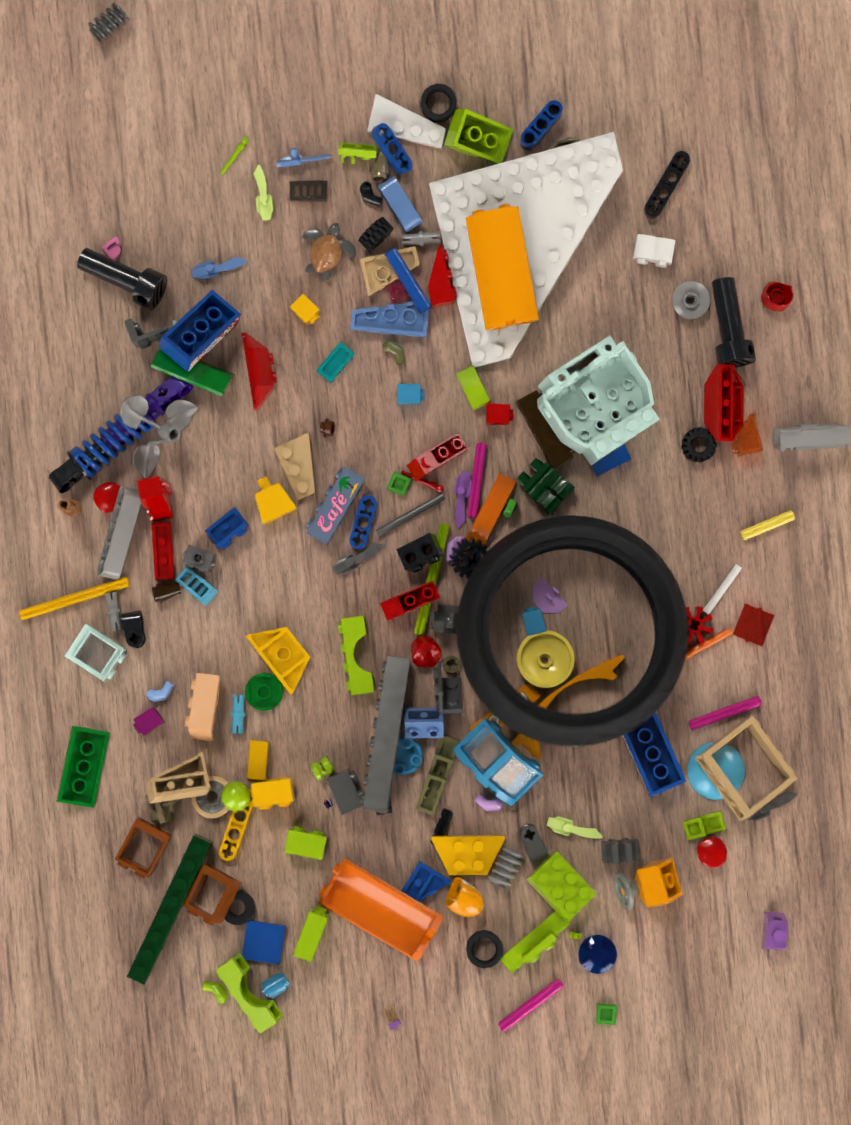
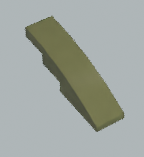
(437, 774)

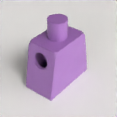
(774, 931)

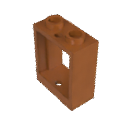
(151, 829)
(225, 902)

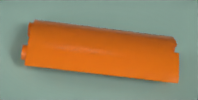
(380, 909)

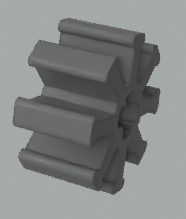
(620, 850)

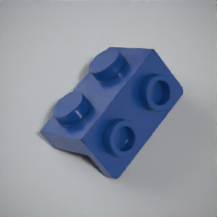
(227, 528)

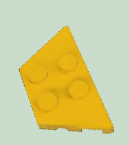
(282, 654)
(468, 853)

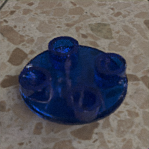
(597, 954)

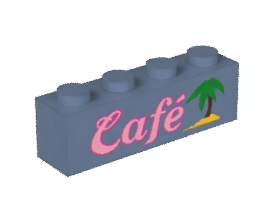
(335, 506)

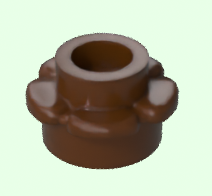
(327, 428)

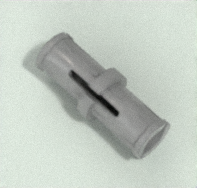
(421, 238)
(113, 612)

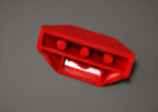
(259, 370)
(723, 402)

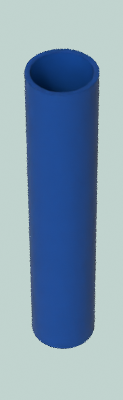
(408, 280)

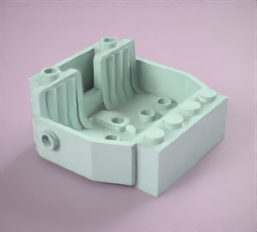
(616, 386)

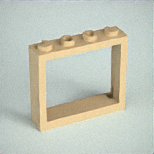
(723, 784)

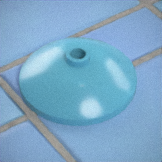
(729, 762)

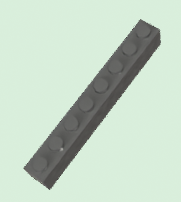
(387, 734)

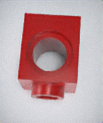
(499, 414)

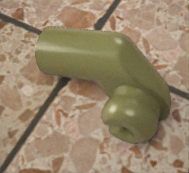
(396, 349)

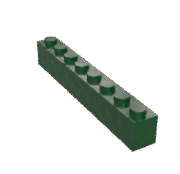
(169, 909)

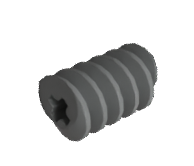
(108, 22)

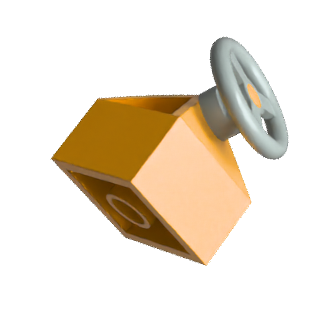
(653, 883)

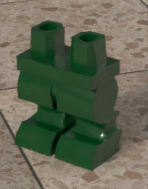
(539, 484)

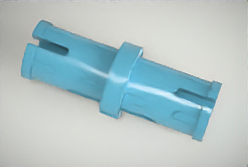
(237, 714)

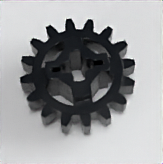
(474, 550)

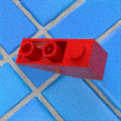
(439, 284)
(436, 457)
(410, 600)

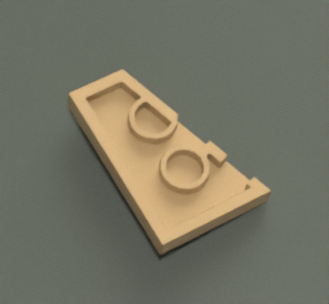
(379, 272)
(297, 463)

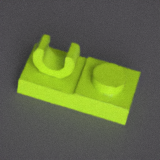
(365, 151)

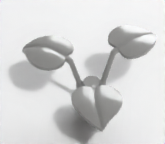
(133, 411)

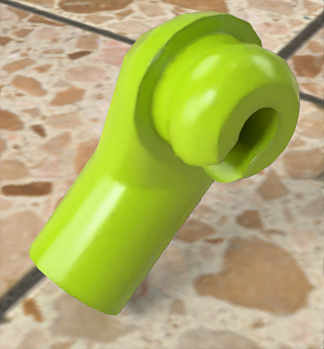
(217, 989)

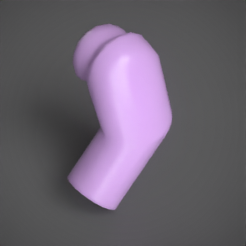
(452, 543)
(489, 805)

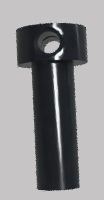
(145, 286)
(734, 347)

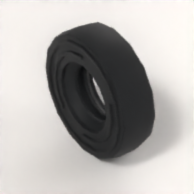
(248, 912)

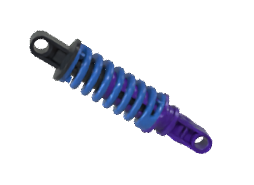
(115, 437)

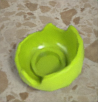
(235, 796)

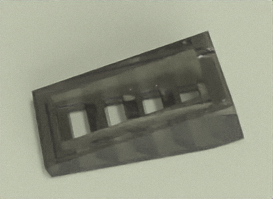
(313, 183)

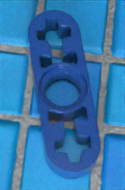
(395, 163)
(371, 510)

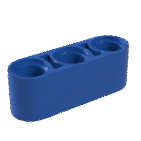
(544, 116)

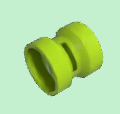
(318, 769)

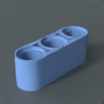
(399, 204)

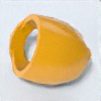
(466, 902)

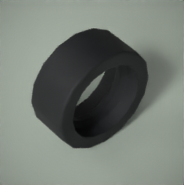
(433, 89)
(481, 963)

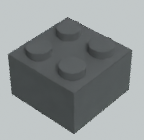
(345, 790)

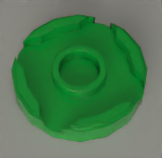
(264, 691)

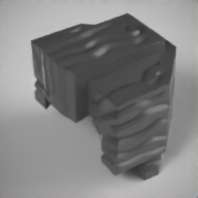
(445, 619)

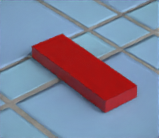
(163, 551)

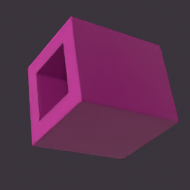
(148, 721)

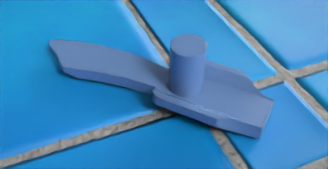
(296, 159)
(210, 269)

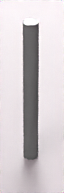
(409, 515)

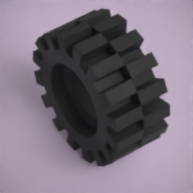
(376, 234)
(690, 452)

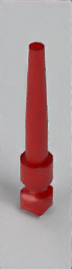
(431, 485)

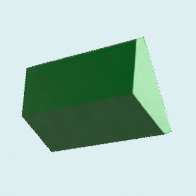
(201, 375)
(82, 766)

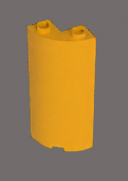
(501, 267)

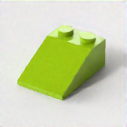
(478, 136)

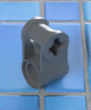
(534, 846)

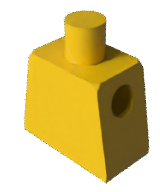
(273, 501)

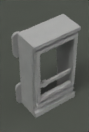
(812, 436)

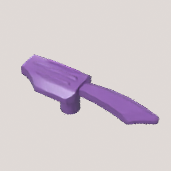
(462, 490)

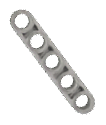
(119, 533)

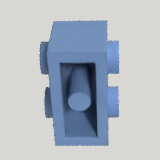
(423, 723)

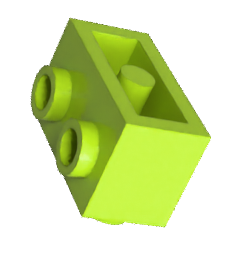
(306, 843)

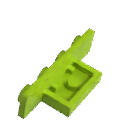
(535, 942)

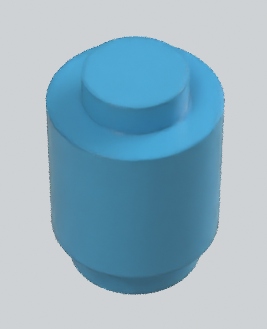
(275, 985)

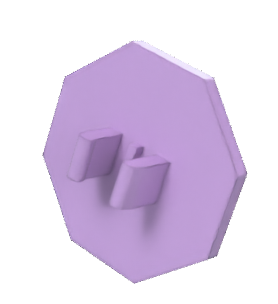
(547, 598)

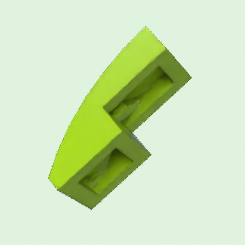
(704, 825)

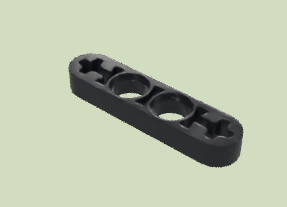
(666, 184)

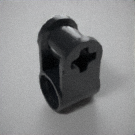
(132, 625)

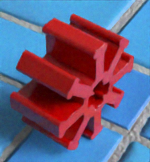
(699, 627)

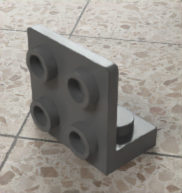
(143, 340)
(447, 692)

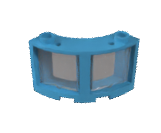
(498, 762)

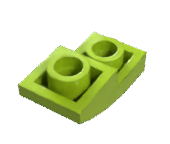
(473, 387)

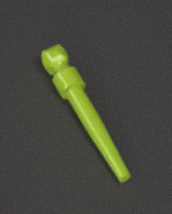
(239, 148)

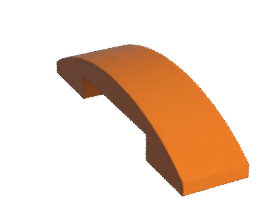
(491, 508)

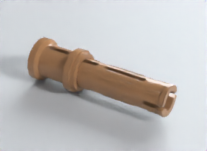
(70, 507)

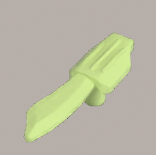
(264, 201)
(565, 827)

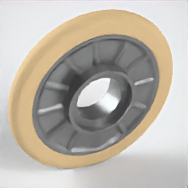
(214, 809)

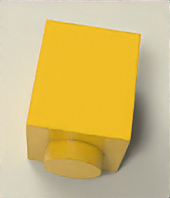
(305, 310)

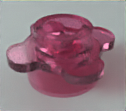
(396, 296)

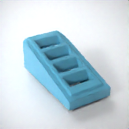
(210, 591)

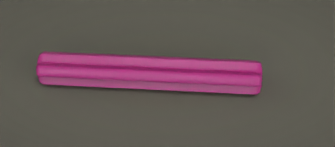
(476, 480)
(725, 713)
(530, 1005)

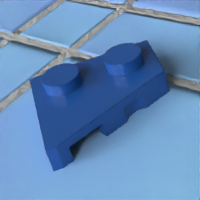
(424, 882)

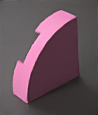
(113, 248)

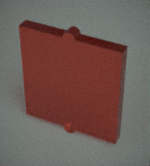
(753, 624)

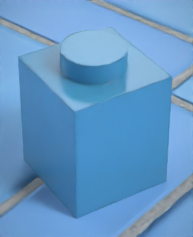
(409, 394)
(533, 621)

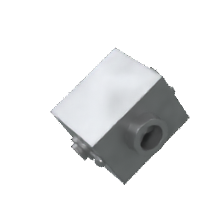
(204, 564)

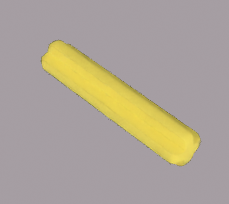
(767, 525)

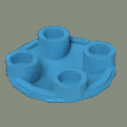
(408, 756)

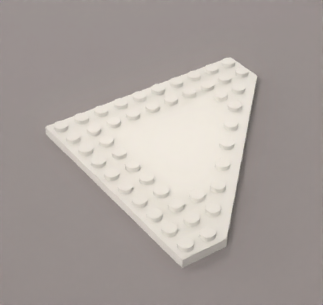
(556, 201)

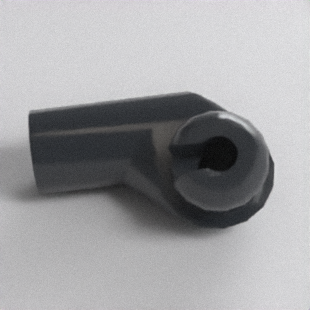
(368, 196)

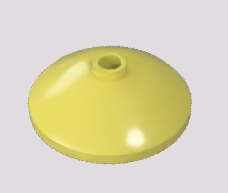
(555, 649)

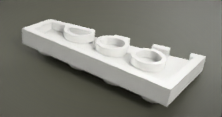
(405, 123)

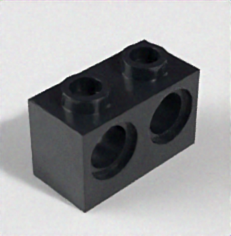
(419, 548)

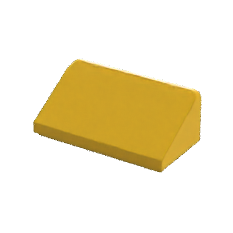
(258, 759)

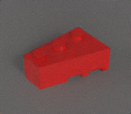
(155, 496)

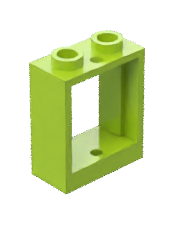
(311, 933)

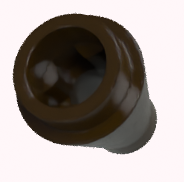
(165, 591)

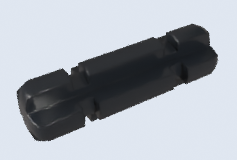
(442, 823)

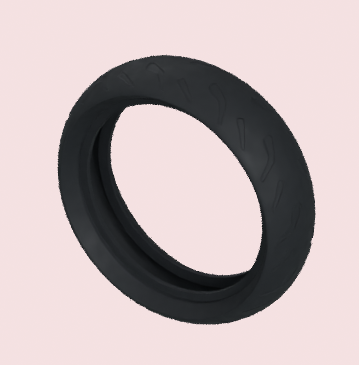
(633, 556)

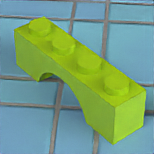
(359, 679)
(260, 1012)

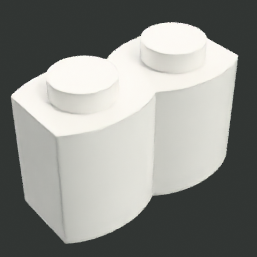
(654, 250)

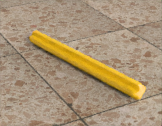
(74, 598)

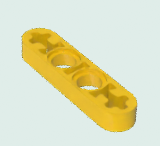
(240, 826)

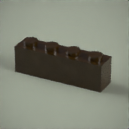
(553, 449)

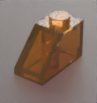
(748, 438)

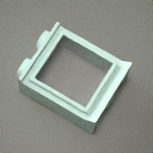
(96, 653)

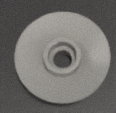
(699, 295)

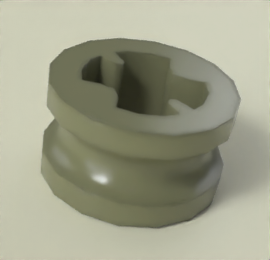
(446, 667)

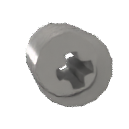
(506, 868)

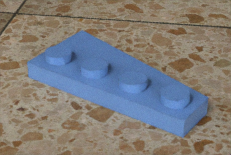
(391, 319)

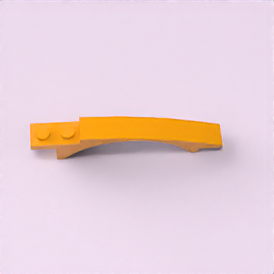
(601, 671)

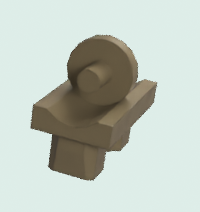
(163, 810)

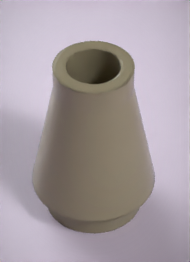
(380, 168)

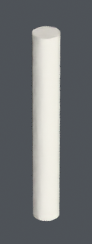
(721, 590)

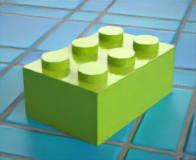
(561, 886)

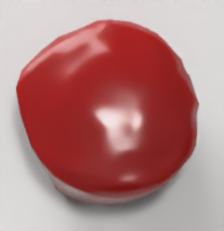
(777, 296)
(106, 496)
(425, 651)
(712, 852)

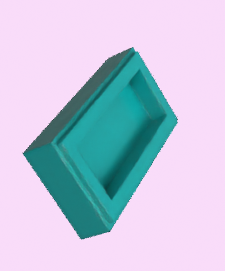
(335, 362)

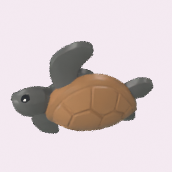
(326, 250)

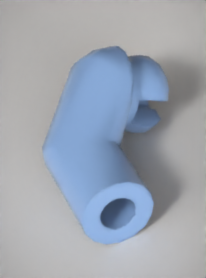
(160, 695)

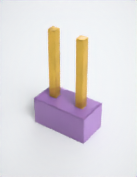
(392, 1024)

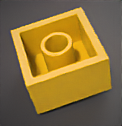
(273, 791)

